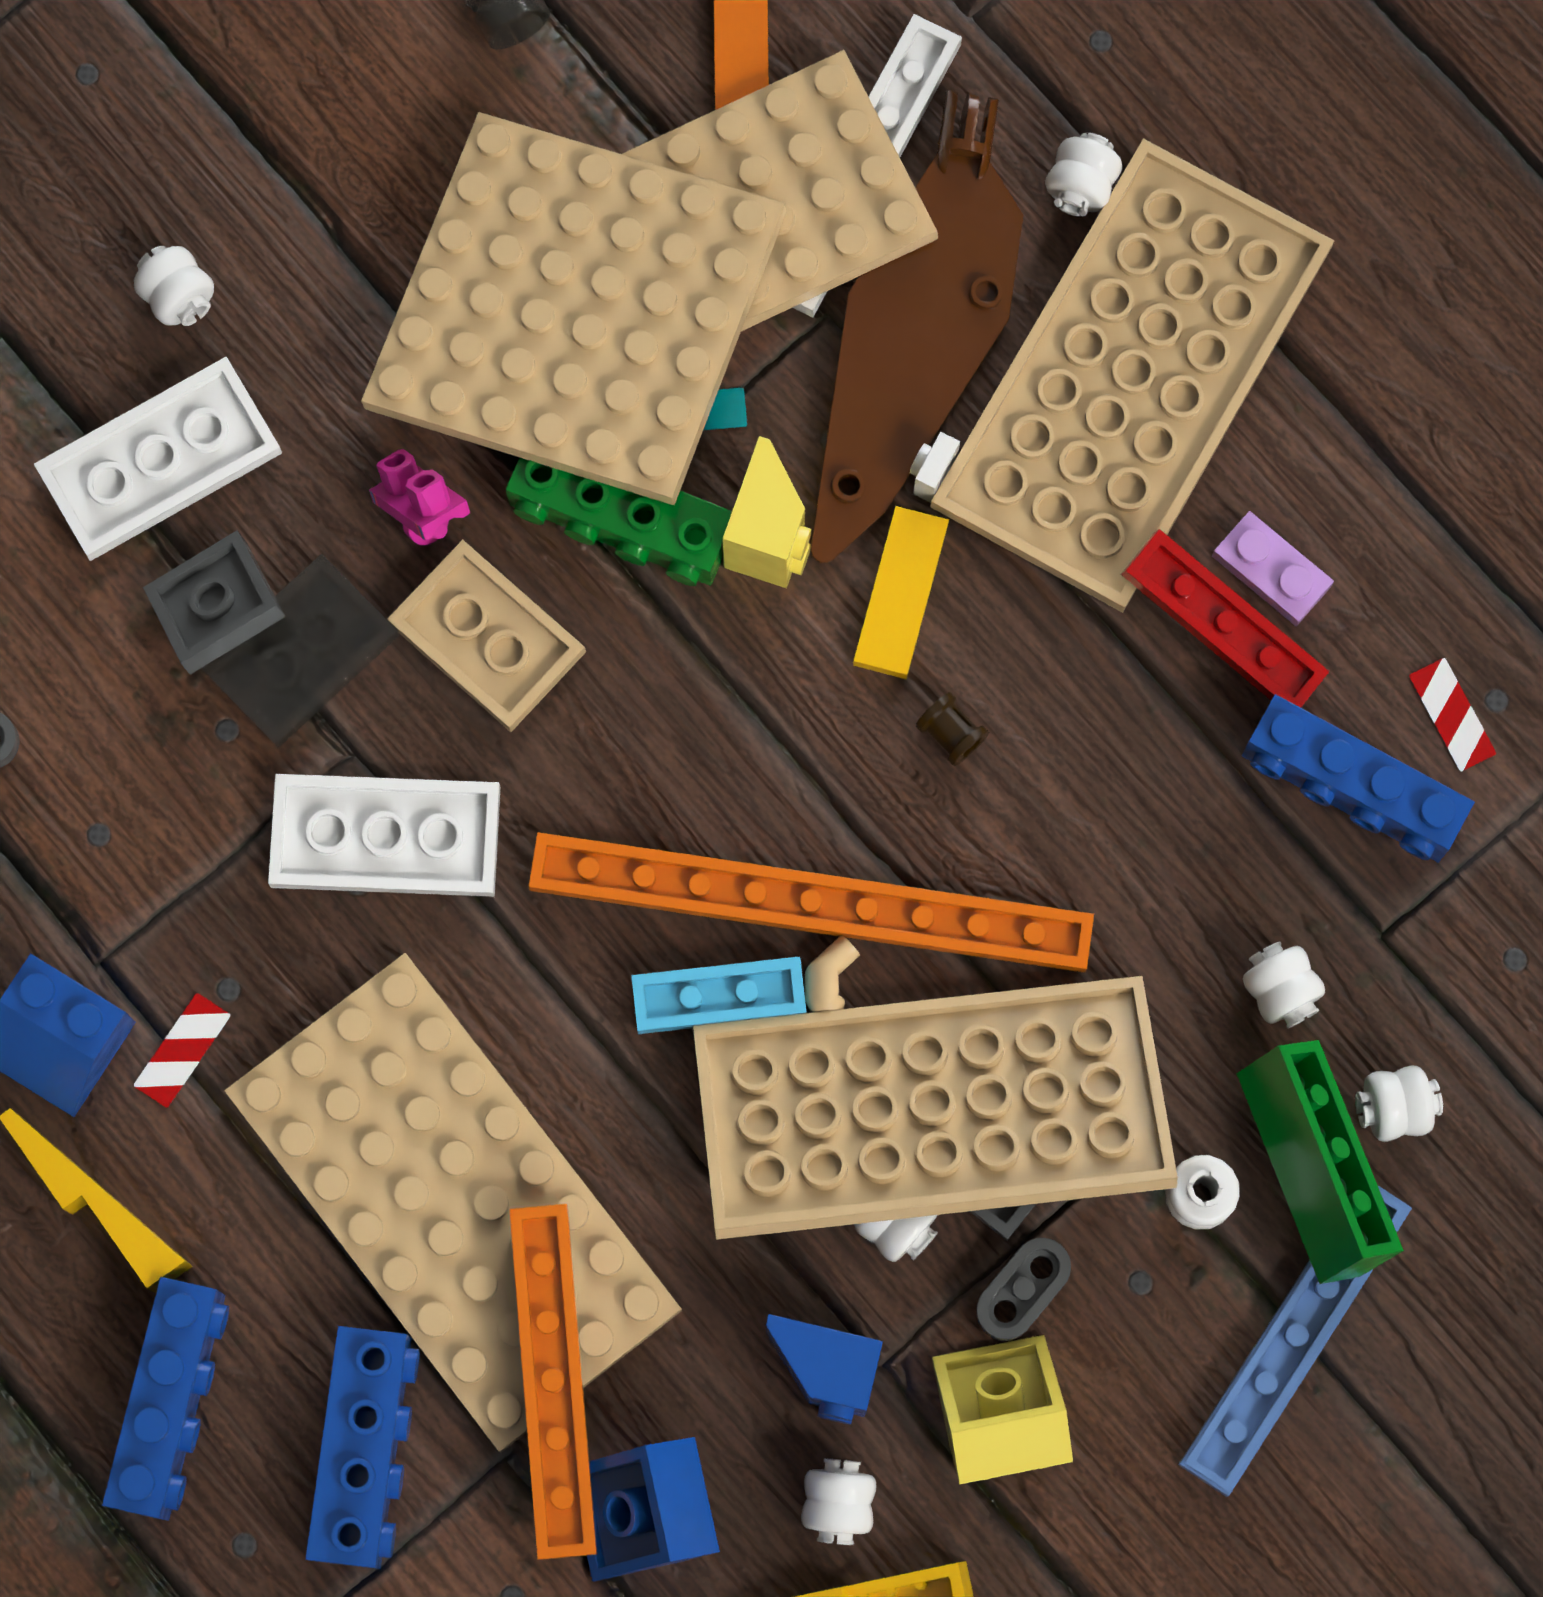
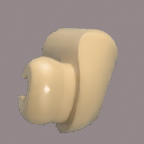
(823, 973)

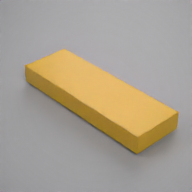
(901, 592)

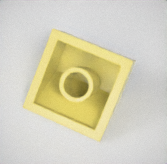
(767, 524)
(1002, 1409)

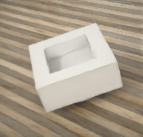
(933, 465)

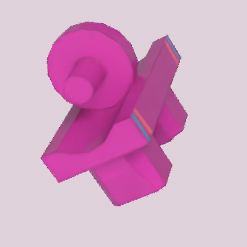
(416, 498)

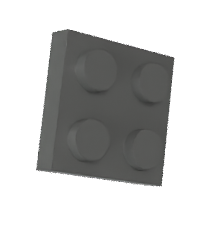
(213, 602)

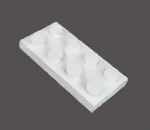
(158, 458)
(384, 835)

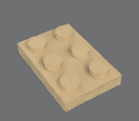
(486, 635)

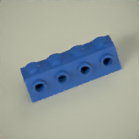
(1357, 779)
(165, 1399)
(360, 1448)

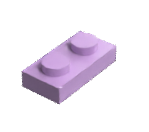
(1272, 568)

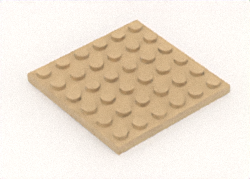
(575, 307)

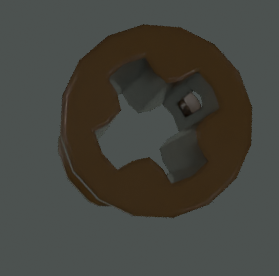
(952, 729)

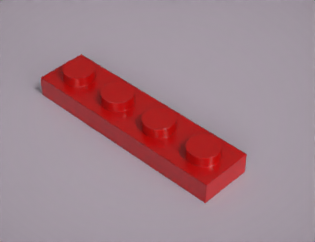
(1223, 621)

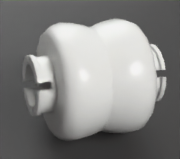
(1083, 174)
(173, 285)
(1283, 984)
(1399, 1103)
(1215, 1176)
(899, 1236)
(838, 1501)

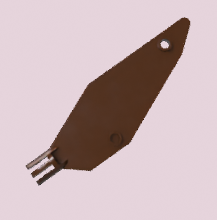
(918, 331)

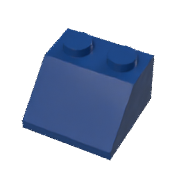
(57, 1034)
(827, 1365)
(650, 1509)

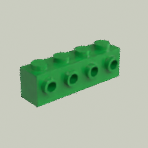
(642, 529)
(1319, 1161)

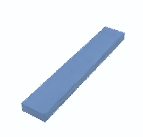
(1273, 1372)

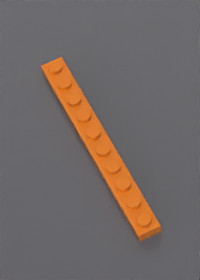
(811, 902)

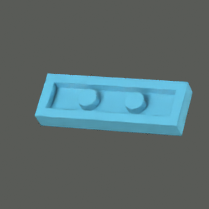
(718, 994)

